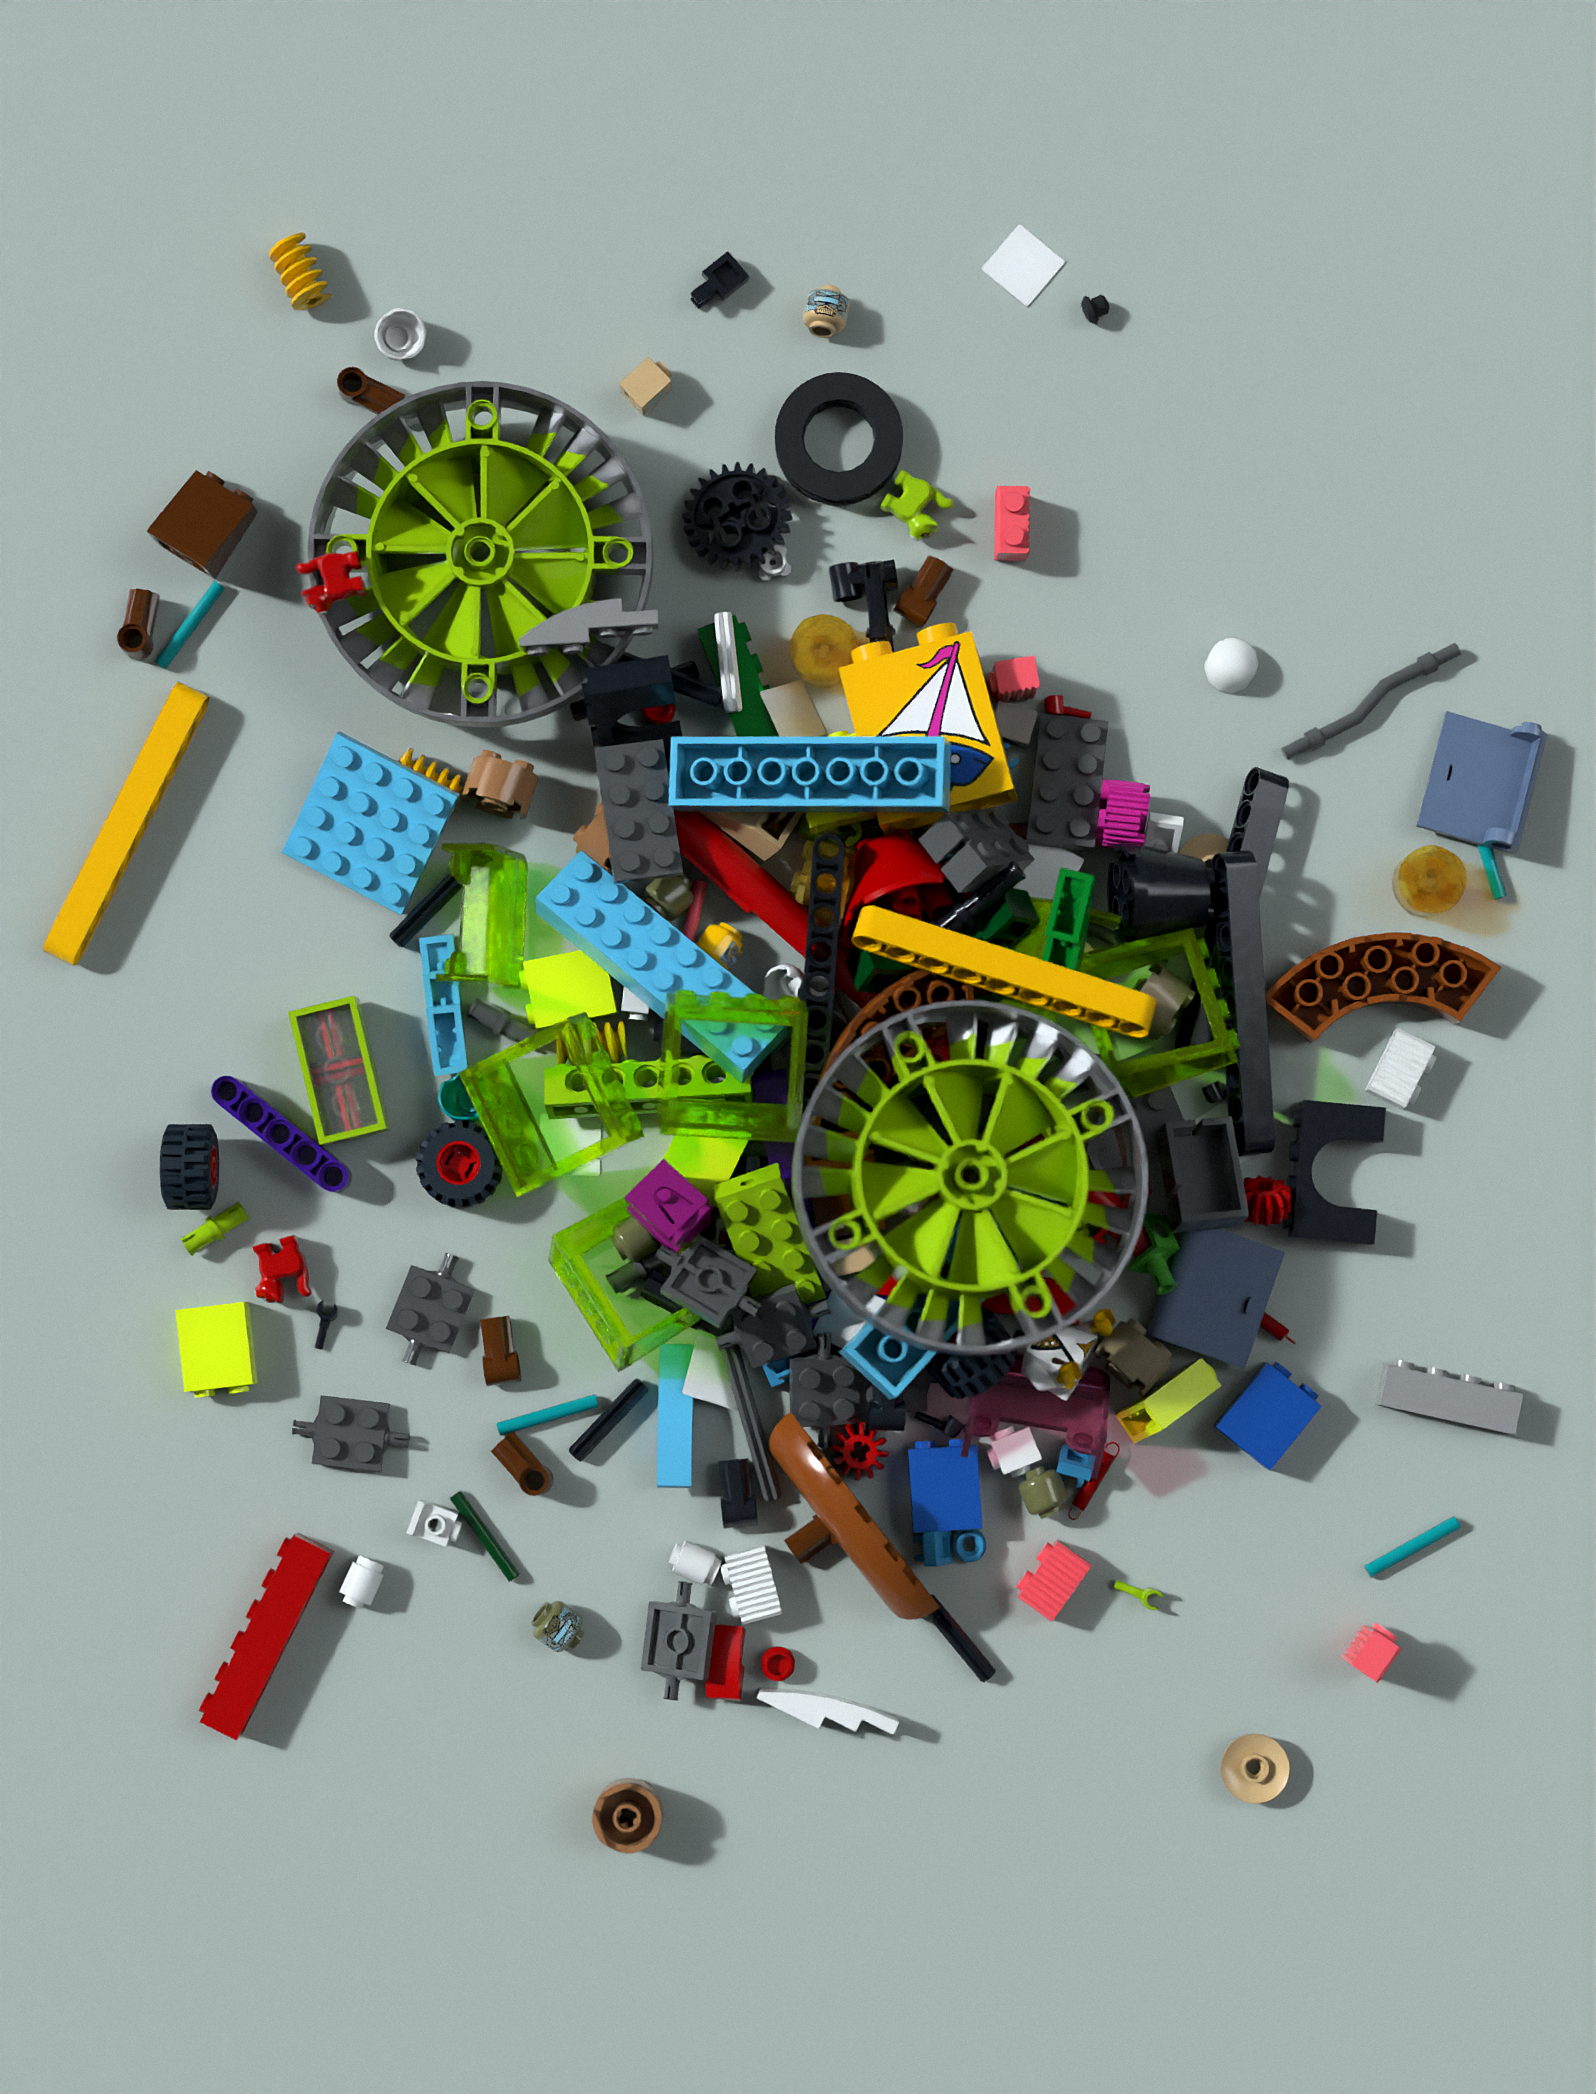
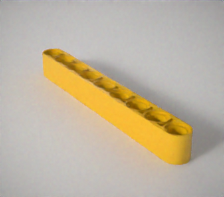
(126, 823)
(1004, 971)

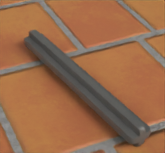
(751, 1423)

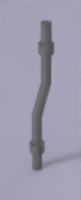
(1425, 665)

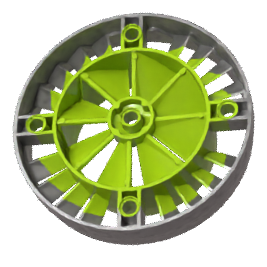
(507, 483)
(1050, 1169)

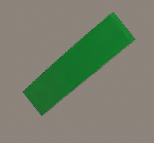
(1069, 919)

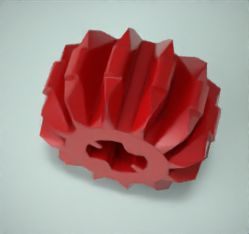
(1267, 1200)
(849, 1447)

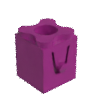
(669, 1207)

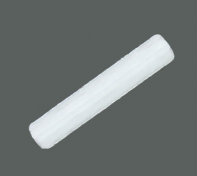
(728, 662)

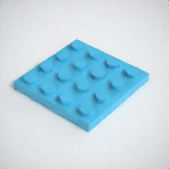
(370, 823)

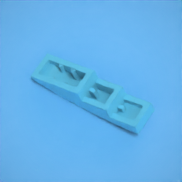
(443, 1007)
(674, 1418)

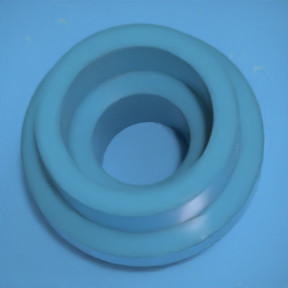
(976, 1553)

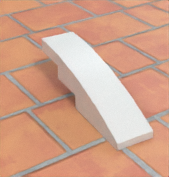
(814, 1706)

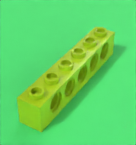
(565, 1103)

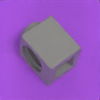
(1015, 723)

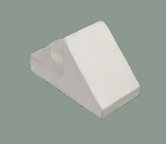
(1163, 831)

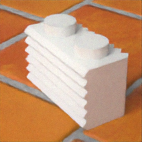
(1401, 1069)
(752, 1585)

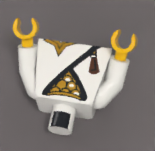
(1064, 1357)

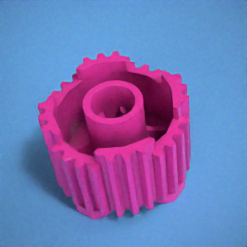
(1122, 813)

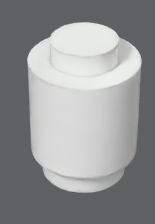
(694, 1563)
(362, 1582)

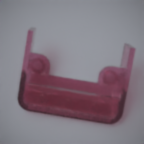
(1019, 1402)

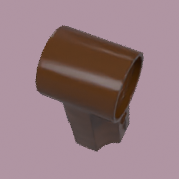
(372, 395)
(920, 597)
(139, 620)
(500, 1359)
(521, 1462)
(809, 1540)

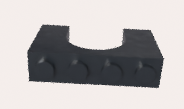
(626, 688)
(1316, 1126)

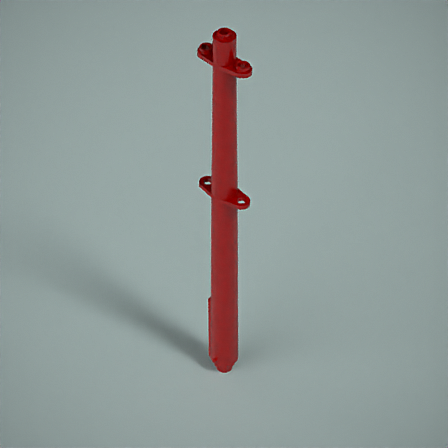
(761, 893)

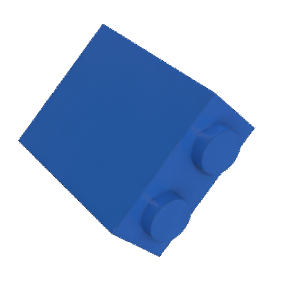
(1268, 1414)
(944, 1487)

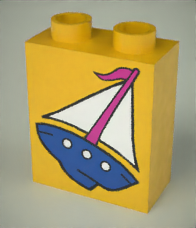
(933, 693)

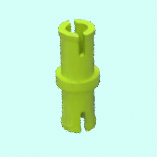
(214, 1228)

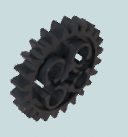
(751, 540)

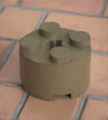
(1170, 995)
(1133, 1357)

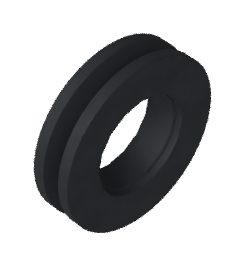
(828, 392)

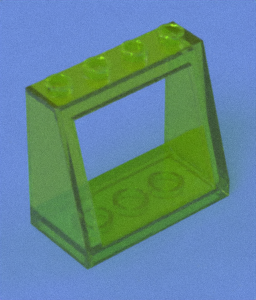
(1170, 1067)
(730, 1118)
(512, 1124)
(566, 1260)

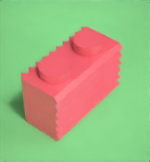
(1012, 523)
(1013, 679)
(1052, 1580)
(1372, 1651)

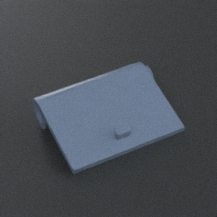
(1487, 784)
(1213, 1281)

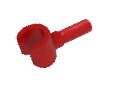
(1054, 705)

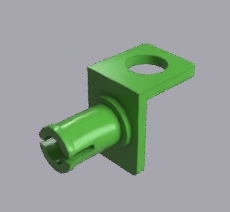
(1154, 1258)

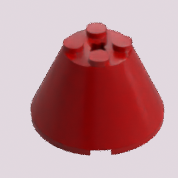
(897, 877)

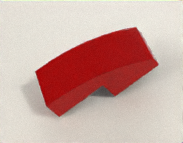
(726, 1664)

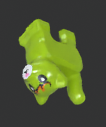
(908, 507)

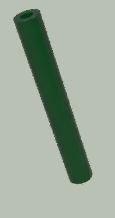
(484, 1536)

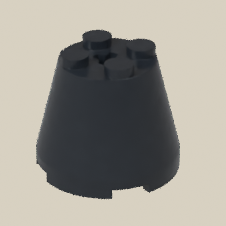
(1157, 892)

